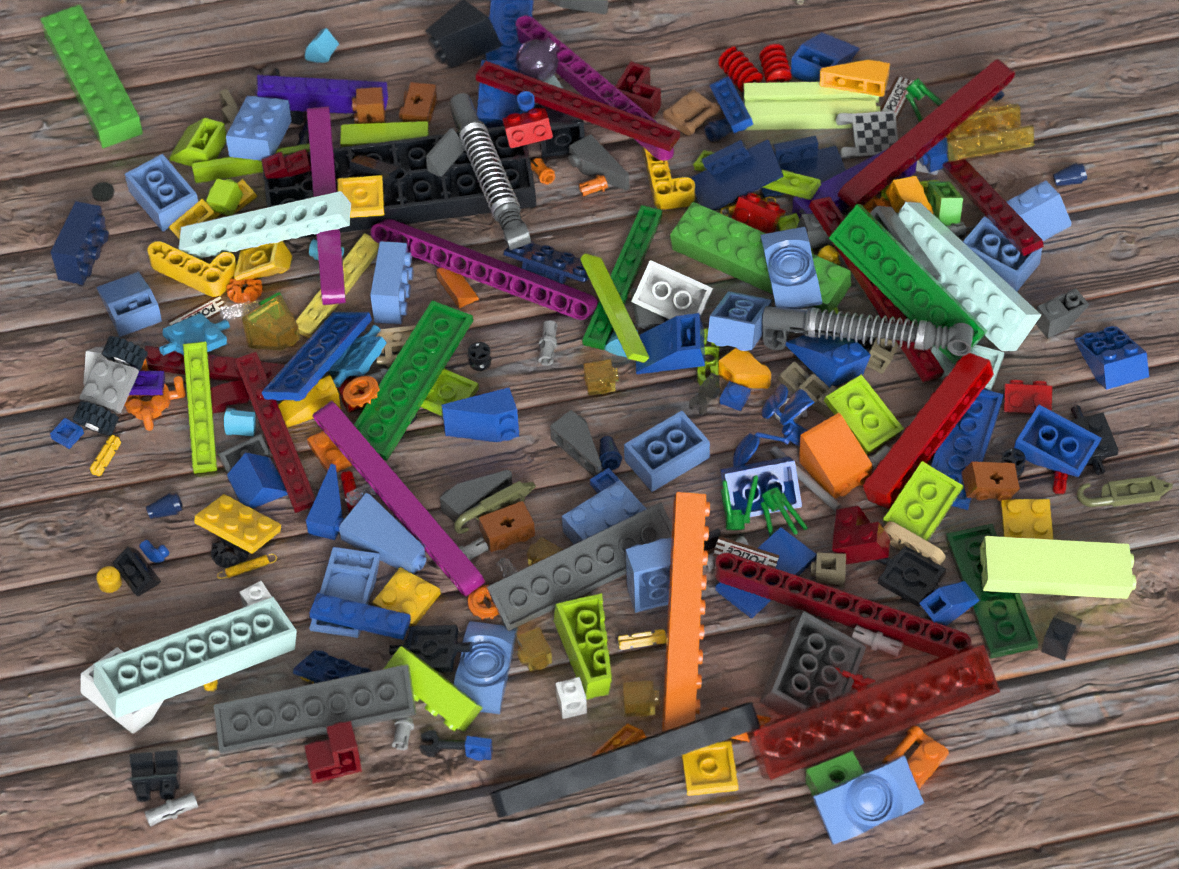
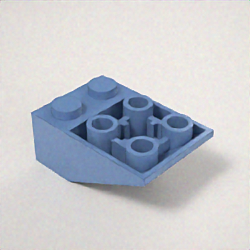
(130, 304)

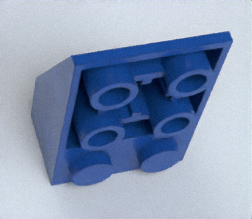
(820, 53)
(674, 345)
(1113, 357)

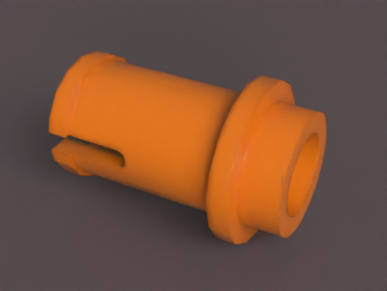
(545, 174)
(593, 185)

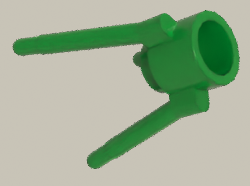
(918, 90)
(776, 501)
(733, 518)

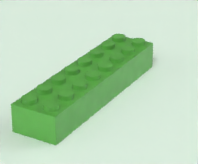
(91, 76)
(740, 253)

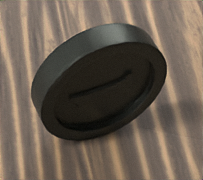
(102, 192)

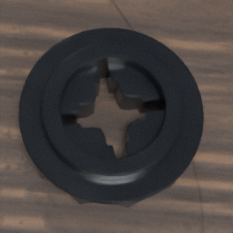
(227, 559)

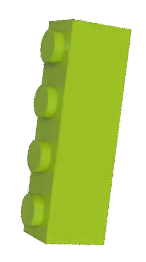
(381, 132)
(437, 692)

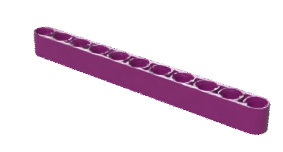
(585, 78)
(325, 183)
(493, 267)
(399, 498)

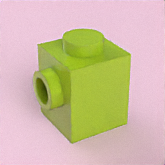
(224, 196)

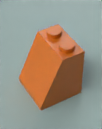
(834, 457)

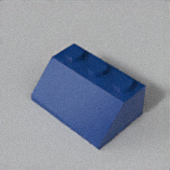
(495, 103)
(771, 474)

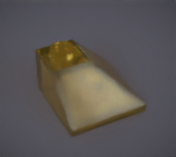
(271, 326)

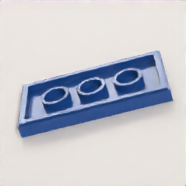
(793, 558)

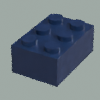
(79, 243)

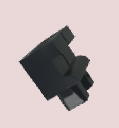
(155, 775)

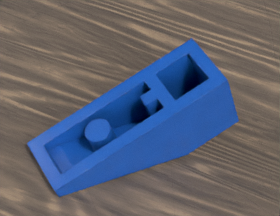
(326, 510)

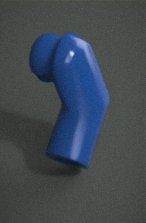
(153, 554)

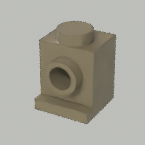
(881, 354)
(829, 568)

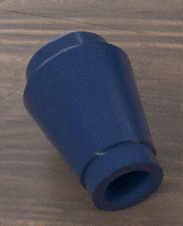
(717, 130)
(1070, 175)
(609, 453)
(165, 506)

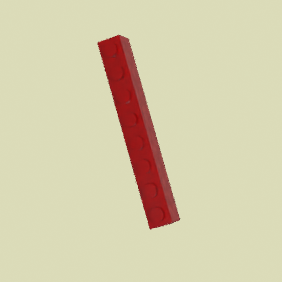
(928, 429)

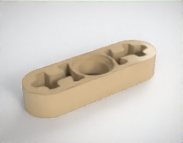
(902, 537)

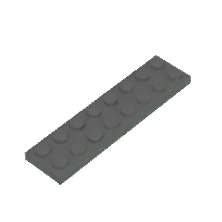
(575, 568)
(313, 707)

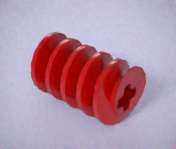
(775, 64)
(739, 68)

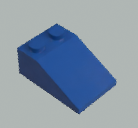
(831, 359)
(482, 417)
(1056, 442)

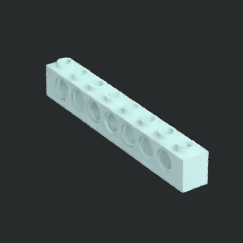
(266, 225)

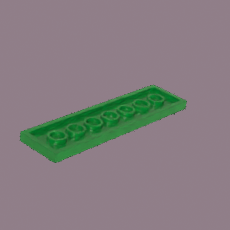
(900, 275)
(412, 376)

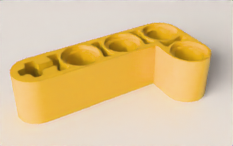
(667, 192)
(191, 271)

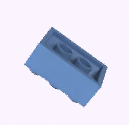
(1042, 210)

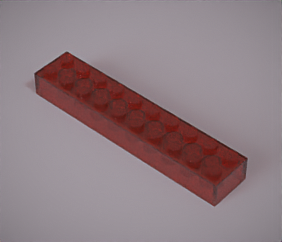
(873, 711)

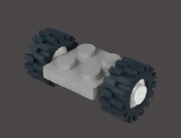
(109, 385)

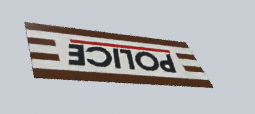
(896, 97)
(209, 308)
(725, 545)

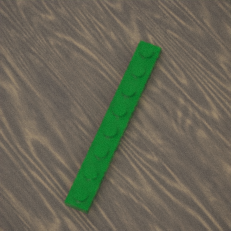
(624, 272)

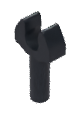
(438, 743)

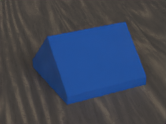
(256, 480)

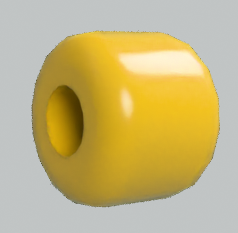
(830, 254)
(109, 579)

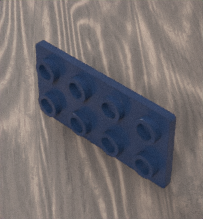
(805, 158)
(735, 173)
(548, 262)
(322, 667)

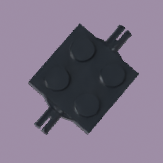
(1099, 426)
(911, 575)
(434, 645)

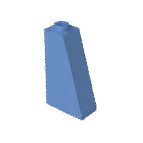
(377, 531)

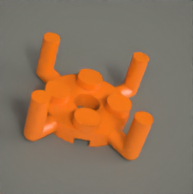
(153, 408)

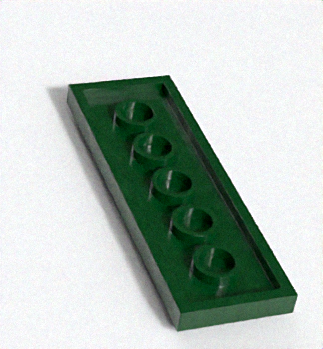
(998, 614)

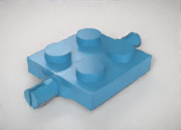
(194, 330)
(358, 356)

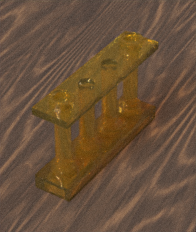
(997, 140)

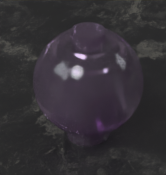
(538, 59)

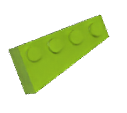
(585, 642)

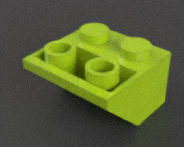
(200, 142)

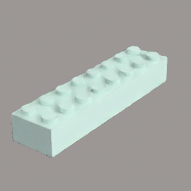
(971, 280)
(194, 657)

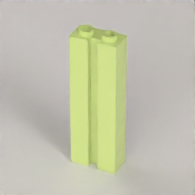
(802, 105)
(1057, 567)

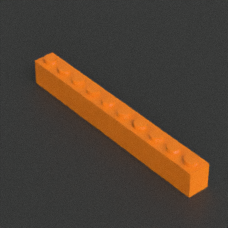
(685, 609)

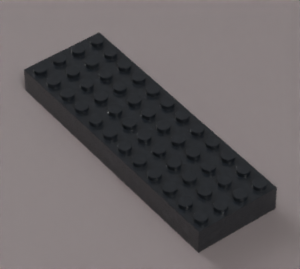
(415, 191)

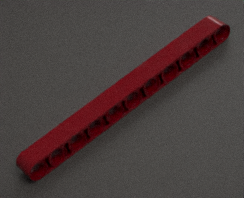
(926, 134)
(831, 599)

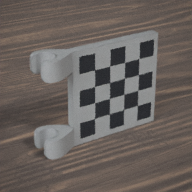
(871, 132)

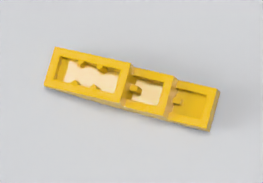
(200, 208)

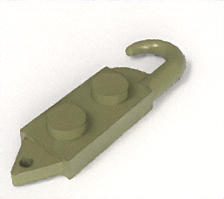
(1126, 492)
(504, 498)

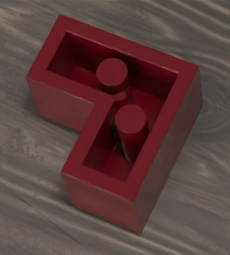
(636, 85)
(859, 537)
(334, 756)

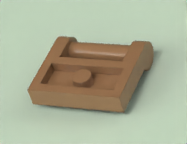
(689, 107)

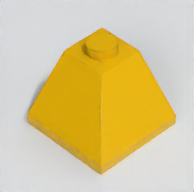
(263, 261)

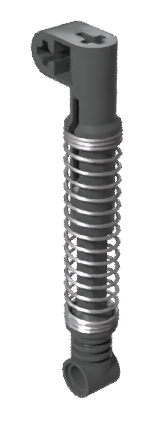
(487, 162)
(813, 322)

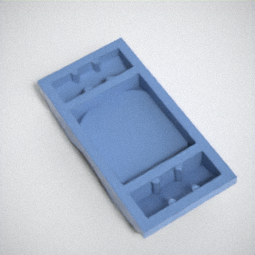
(791, 269)
(349, 577)
(486, 669)
(868, 800)

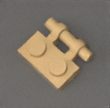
(395, 341)

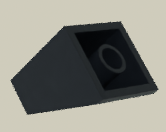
(462, 35)
(564, 130)

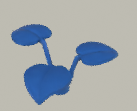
(795, 405)

